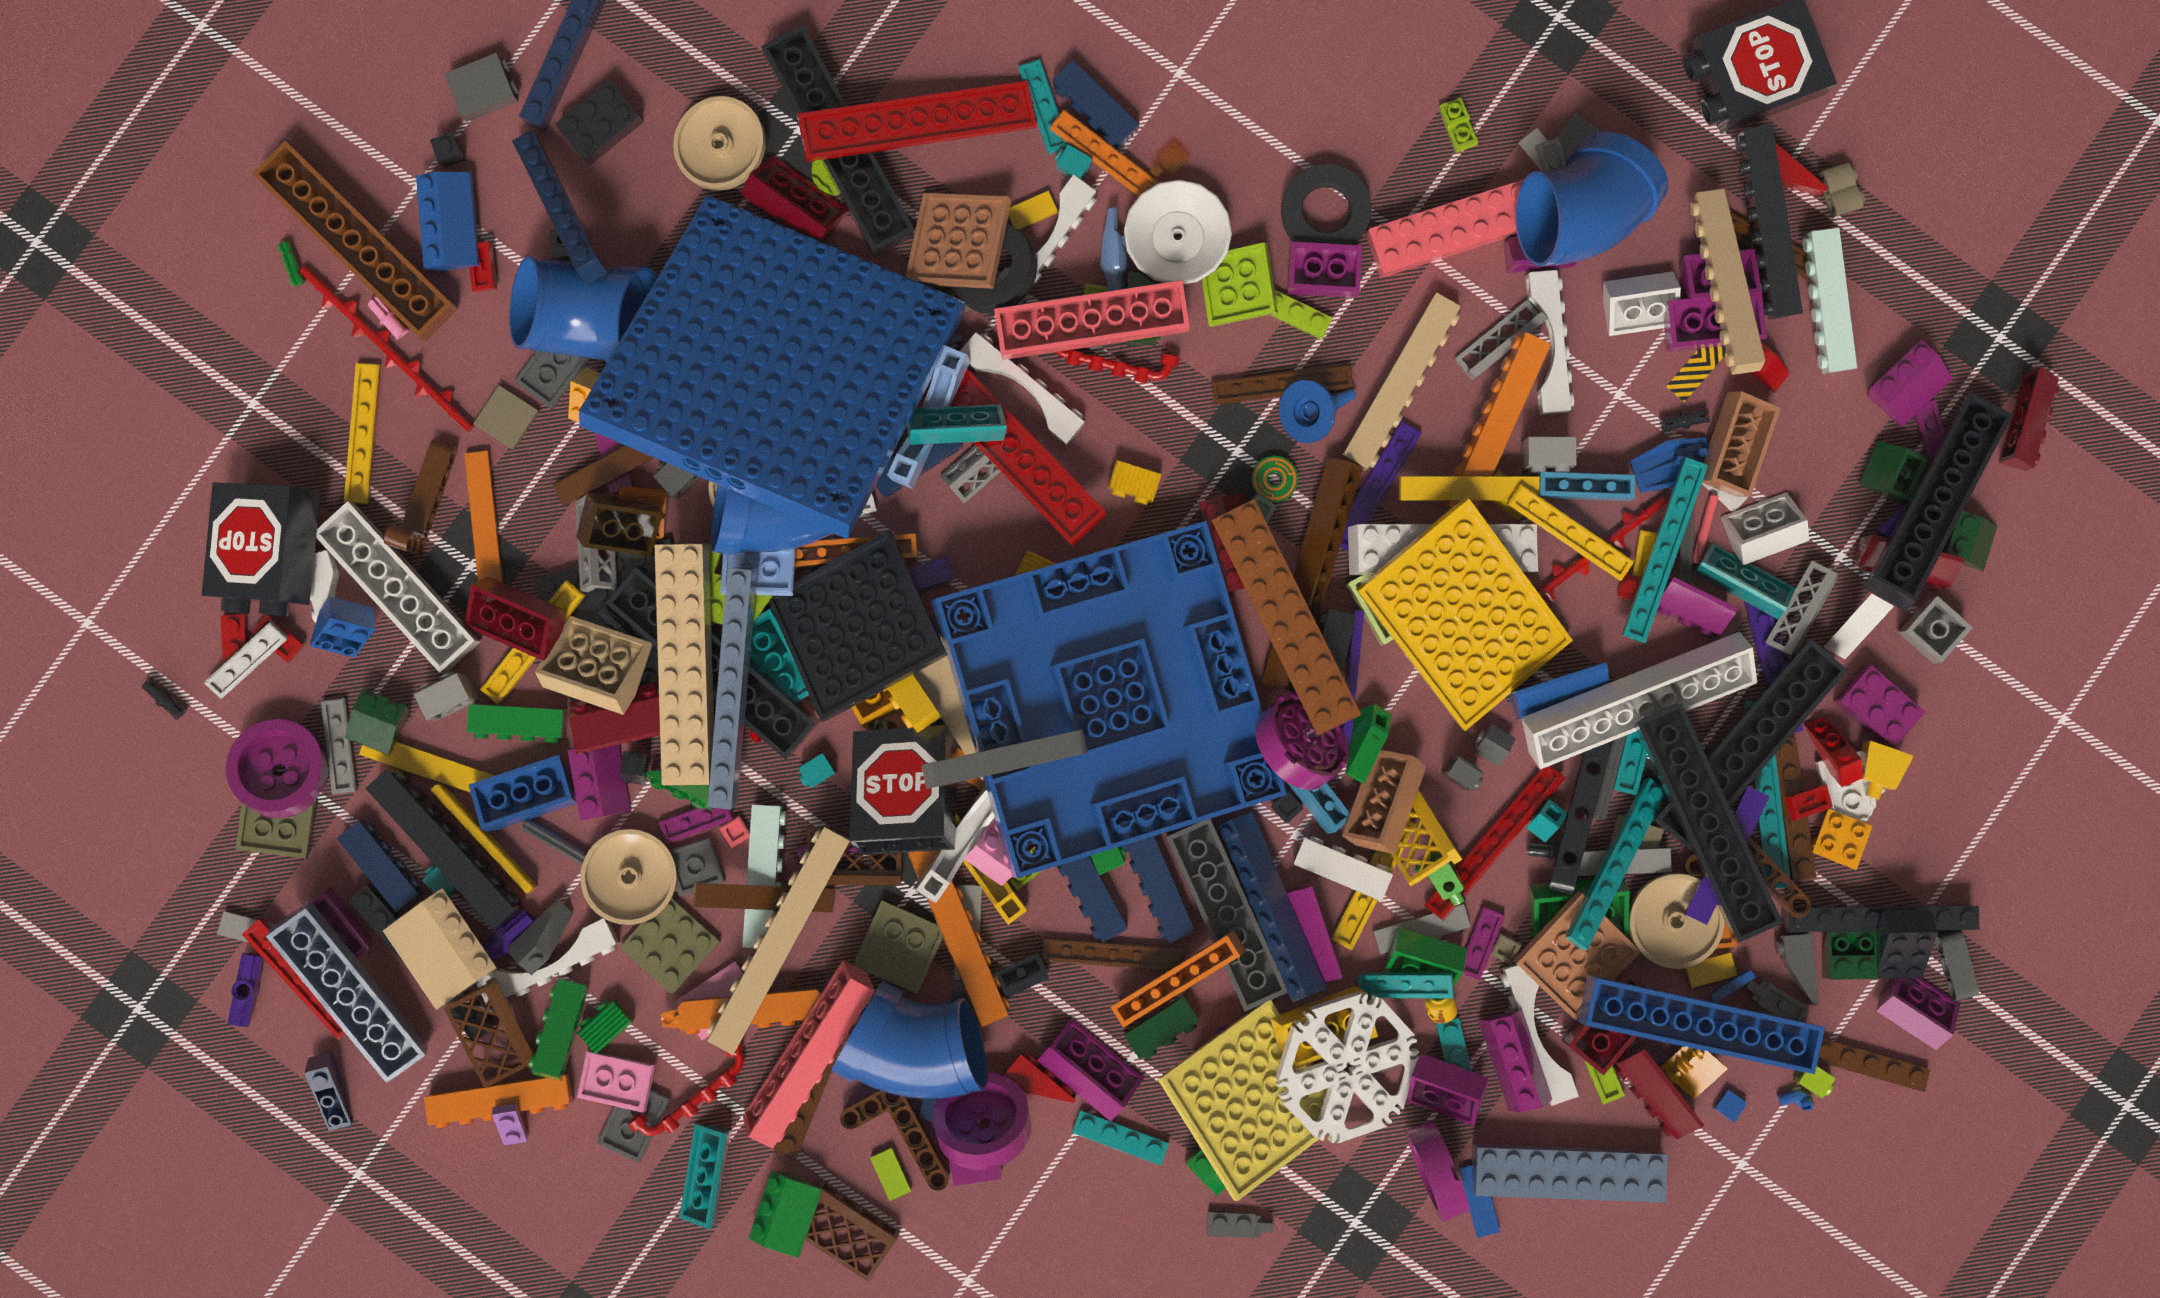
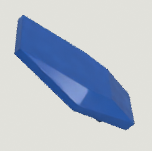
(1661, 465)

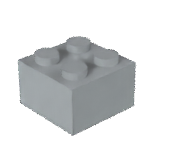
(1548, 454)
(1935, 629)
(446, 696)

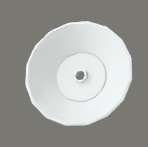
(1172, 210)

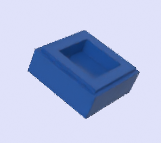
(1730, 1105)

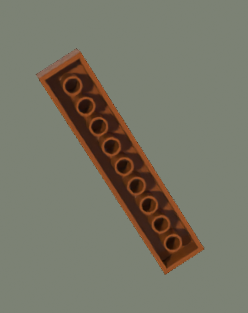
(355, 241)
(1286, 617)

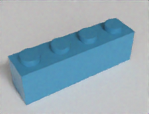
(1586, 486)
(1324, 807)

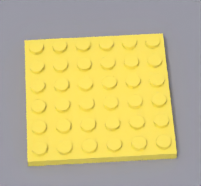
(1234, 1105)

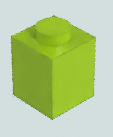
(1819, 1083)

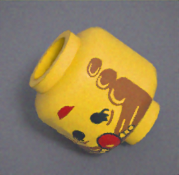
(1441, 1009)

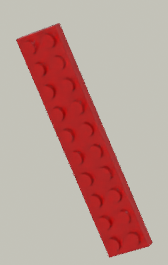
(916, 121)
(1033, 469)

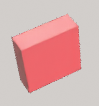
(735, 831)

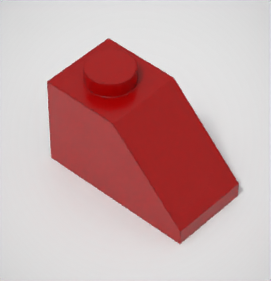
(1772, 372)

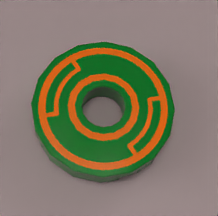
(1284, 469)

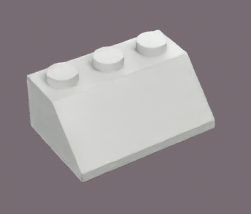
(1638, 302)
(1765, 528)

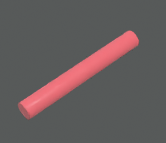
(1704, 529)

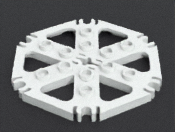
(1336, 1054)

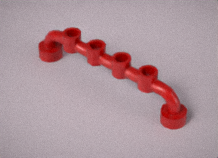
(1120, 369)
(689, 1107)

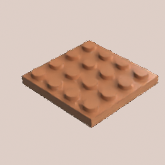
(958, 240)
(1563, 967)

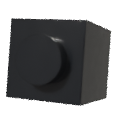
(447, 150)
(634, 768)

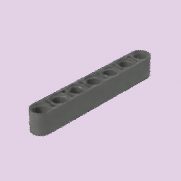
(1004, 759)

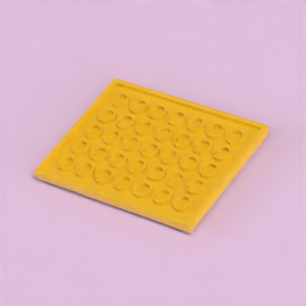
(1464, 614)

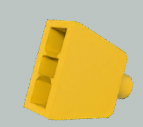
(1882, 767)

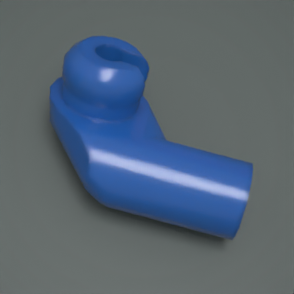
(1798, 1097)

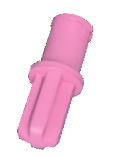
(387, 318)

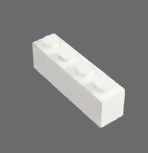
(1343, 869)

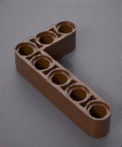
(424, 500)
(1777, 877)
(904, 1128)

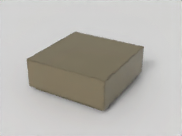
(1505, 948)

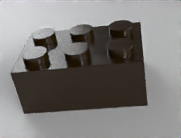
(619, 524)

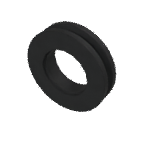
(1330, 177)
(1014, 286)

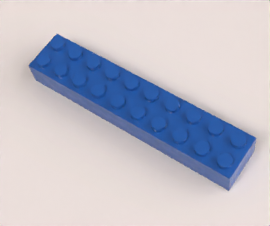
(1701, 1024)

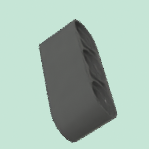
(1957, 965)

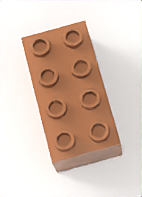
(1739, 443)
(1384, 802)

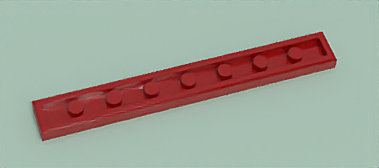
(1500, 835)

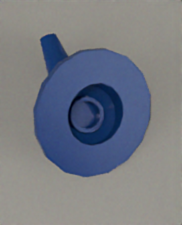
(1310, 410)

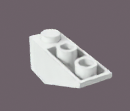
(324, 580)

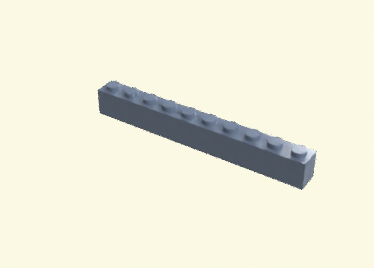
(732, 687)

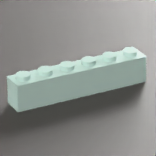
(1830, 300)
(763, 864)

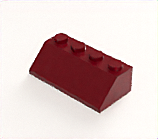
(793, 200)
(2029, 419)
(1210, 510)
(1941, 576)
(514, 617)
(601, 728)
(1600, 1046)
(1657, 1092)

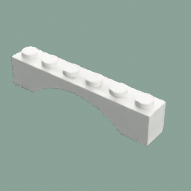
(1074, 200)
(1545, 296)
(1060, 420)
(946, 862)
(592, 940)
(1523, 994)

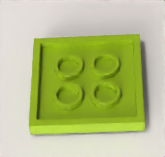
(1240, 286)

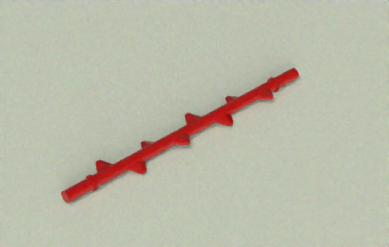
(381, 341)
(1616, 540)

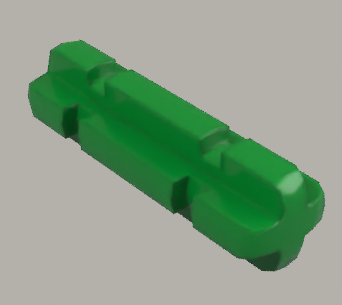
(291, 264)

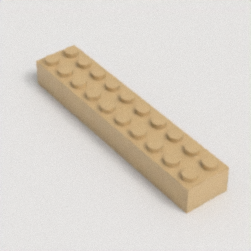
(684, 662)
(778, 941)

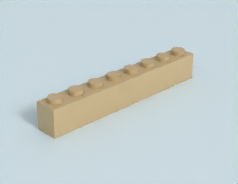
(1727, 282)
(1401, 381)

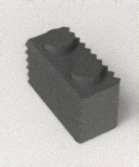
(1463, 773)

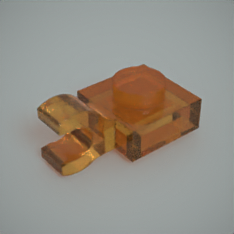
(1170, 160)

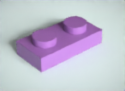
(509, 1124)

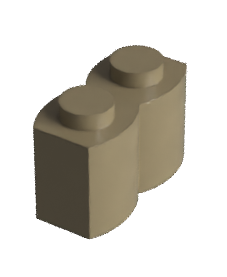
(1842, 190)

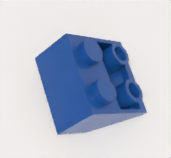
(343, 627)

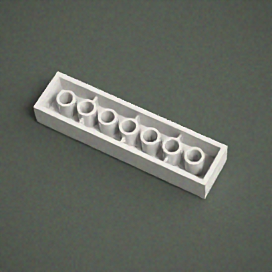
(1376, 544)
(396, 587)

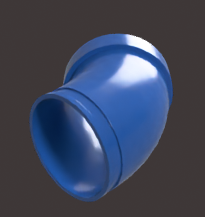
(1590, 203)
(564, 316)
(756, 527)
(915, 1047)

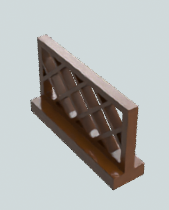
(860, 876)
(508, 1022)
(860, 1218)

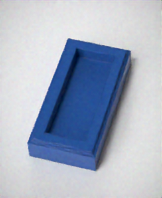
(1732, 985)

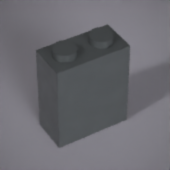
(482, 87)

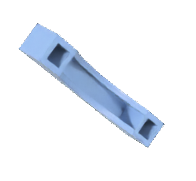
(942, 390)

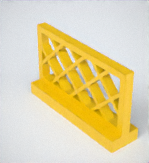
(1438, 836)

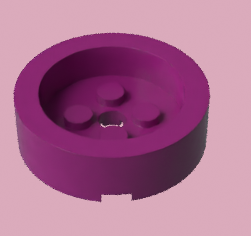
(257, 755)
(1297, 758)
(974, 1148)
(1437, 1171)

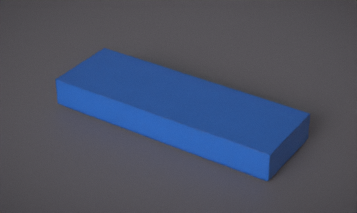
(1480, 1207)

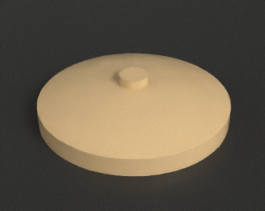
(719, 143)
(628, 877)
(1663, 929)

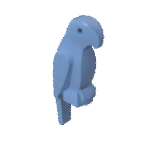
(1113, 253)

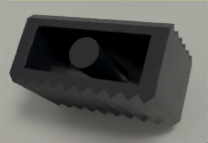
(1022, 975)

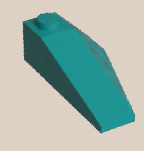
(774, 657)

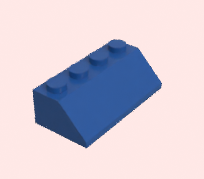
(447, 220)
(1559, 689)
(522, 794)

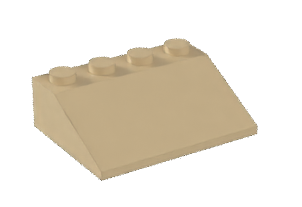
(595, 665)
(439, 949)

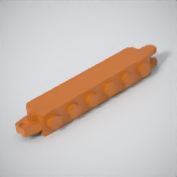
(775, 1007)

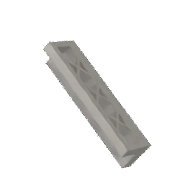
(1492, 357)
(967, 470)
(590, 561)
(1809, 615)

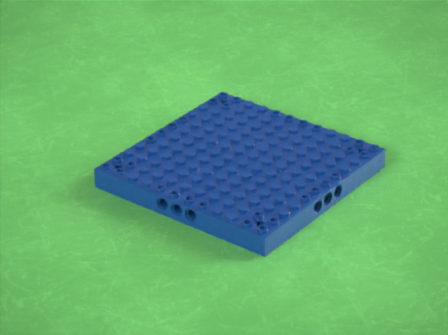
(773, 366)
(1138, 658)

